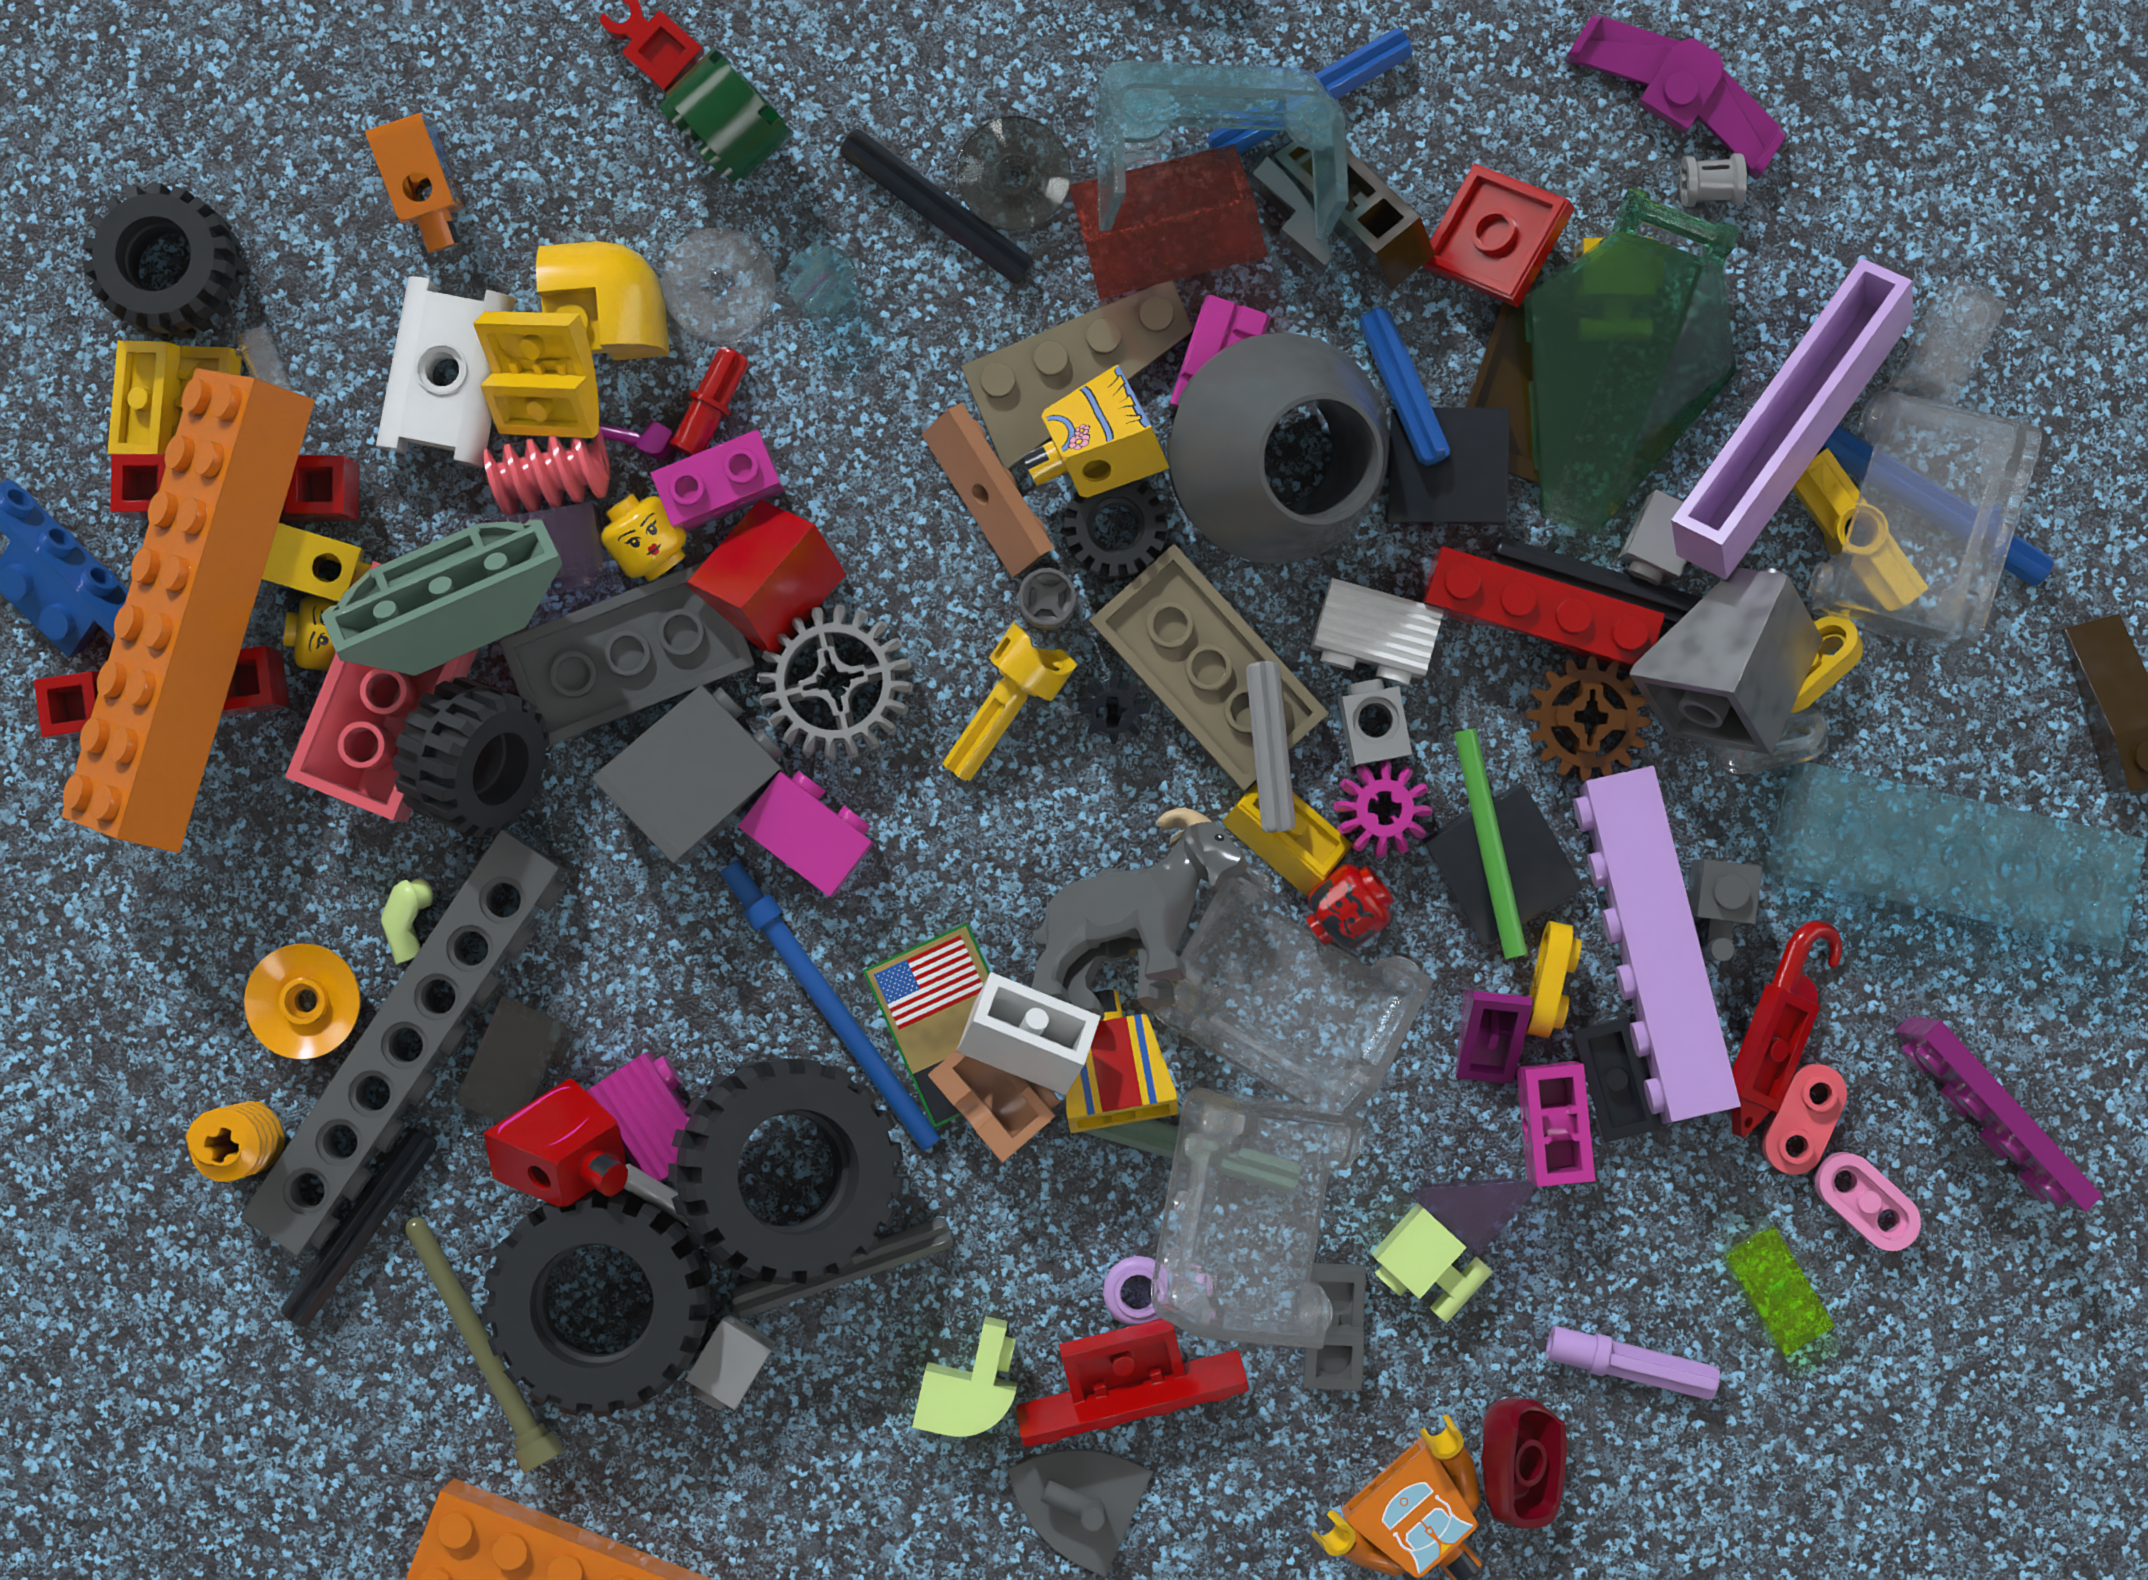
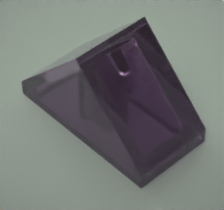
(1474, 1208)

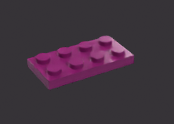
(2005, 1123)

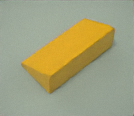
(1299, 855)

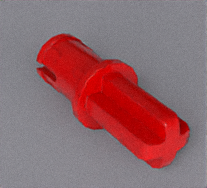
(710, 402)

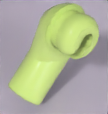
(400, 914)

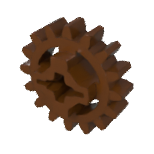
(1611, 720)

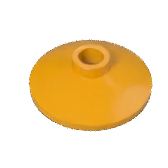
(274, 1006)

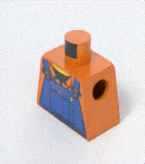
(406, 156)

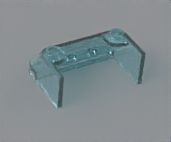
(1145, 97)

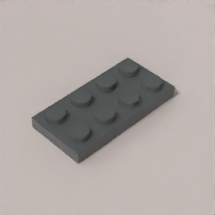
(624, 656)

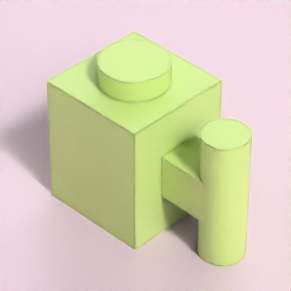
(1422, 1253)

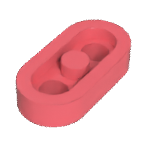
(1804, 1118)

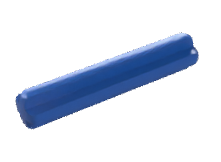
(1404, 386)

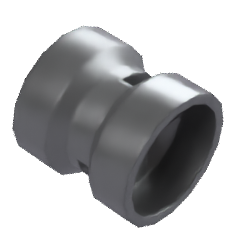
(1049, 591)

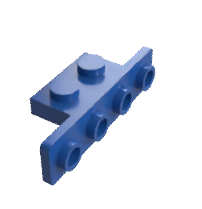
(54, 575)

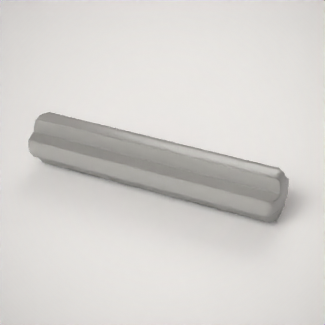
(1270, 746)

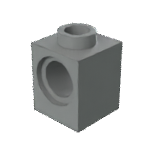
(1651, 541)
(1367, 749)
(729, 1363)

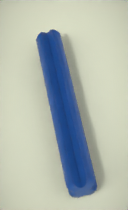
(1337, 78)

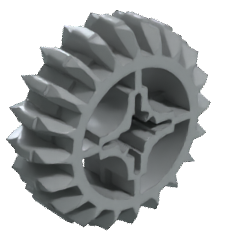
(823, 635)

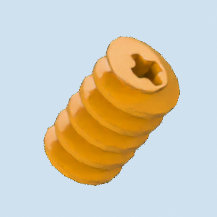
(235, 1141)

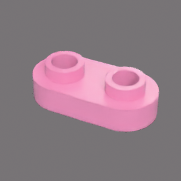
(1866, 1199)

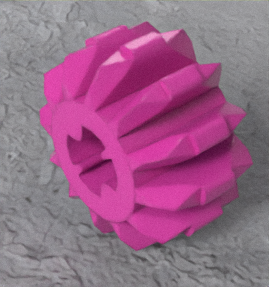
(1395, 795)

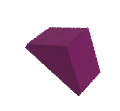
(1491, 1035)

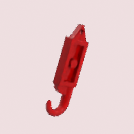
(1779, 1029)

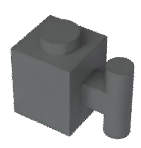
(1723, 896)

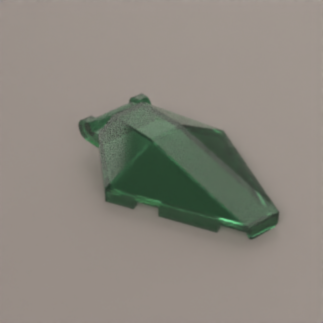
(1624, 358)

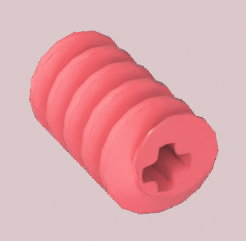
(548, 473)

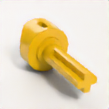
(1024, 673)

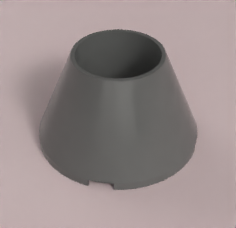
(1223, 439)

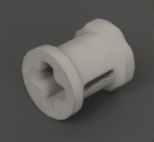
(1713, 180)

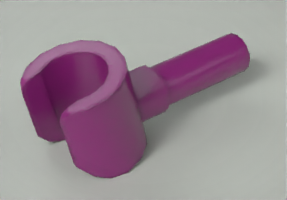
(653, 440)

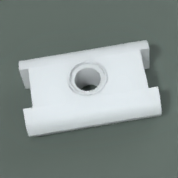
(416, 409)

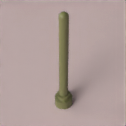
(533, 1441)

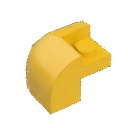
(611, 291)

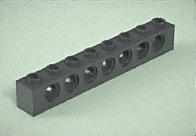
(278, 1204)

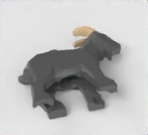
(1133, 915)

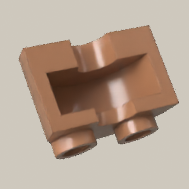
(995, 1102)

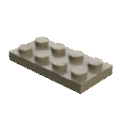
(1195, 660)

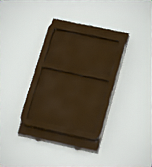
(1504, 383)

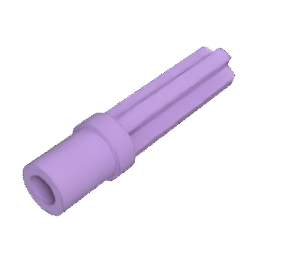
(1605, 1356)

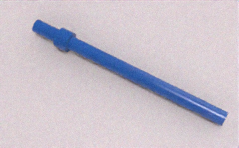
(763, 913)

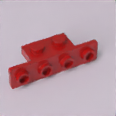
(1125, 1379)

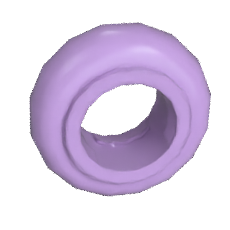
(1113, 1285)

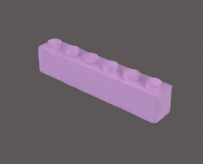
(1793, 418)
(1657, 946)

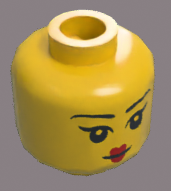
(642, 537)
(309, 634)

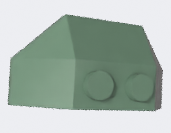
(445, 597)

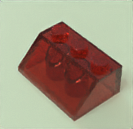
(1172, 222)

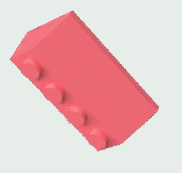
(355, 729)

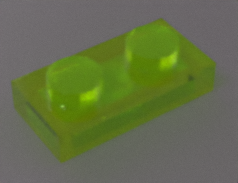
(1778, 1289)

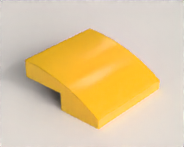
(539, 374)
(150, 391)

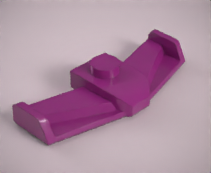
(1682, 84)

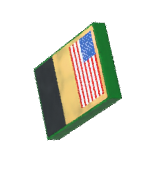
(927, 1005)

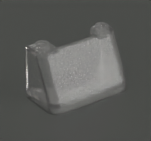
(1929, 522)
(1288, 1003)
(1249, 1218)

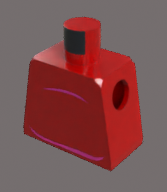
(559, 1147)

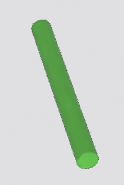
(1490, 843)

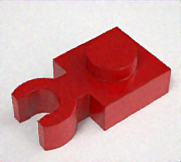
(656, 46)

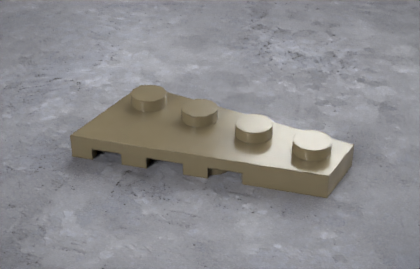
(1040, 370)

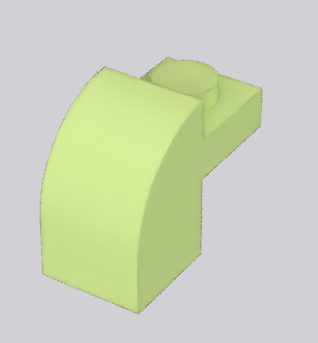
(964, 1401)

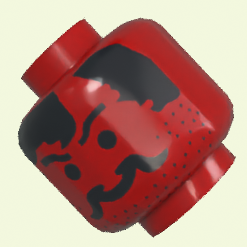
(1349, 906)

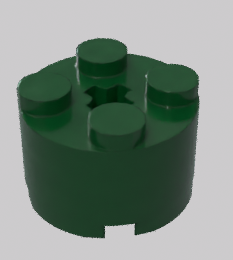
(727, 114)

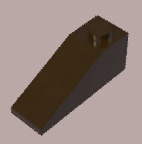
(1375, 222)
(2113, 698)

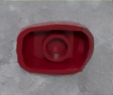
(1523, 1462)

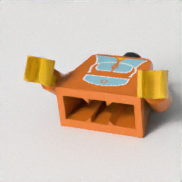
(1413, 1512)

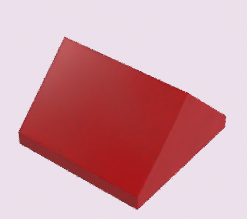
(768, 574)

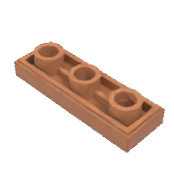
(987, 490)

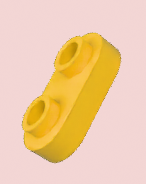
(1828, 669)
(1555, 957)

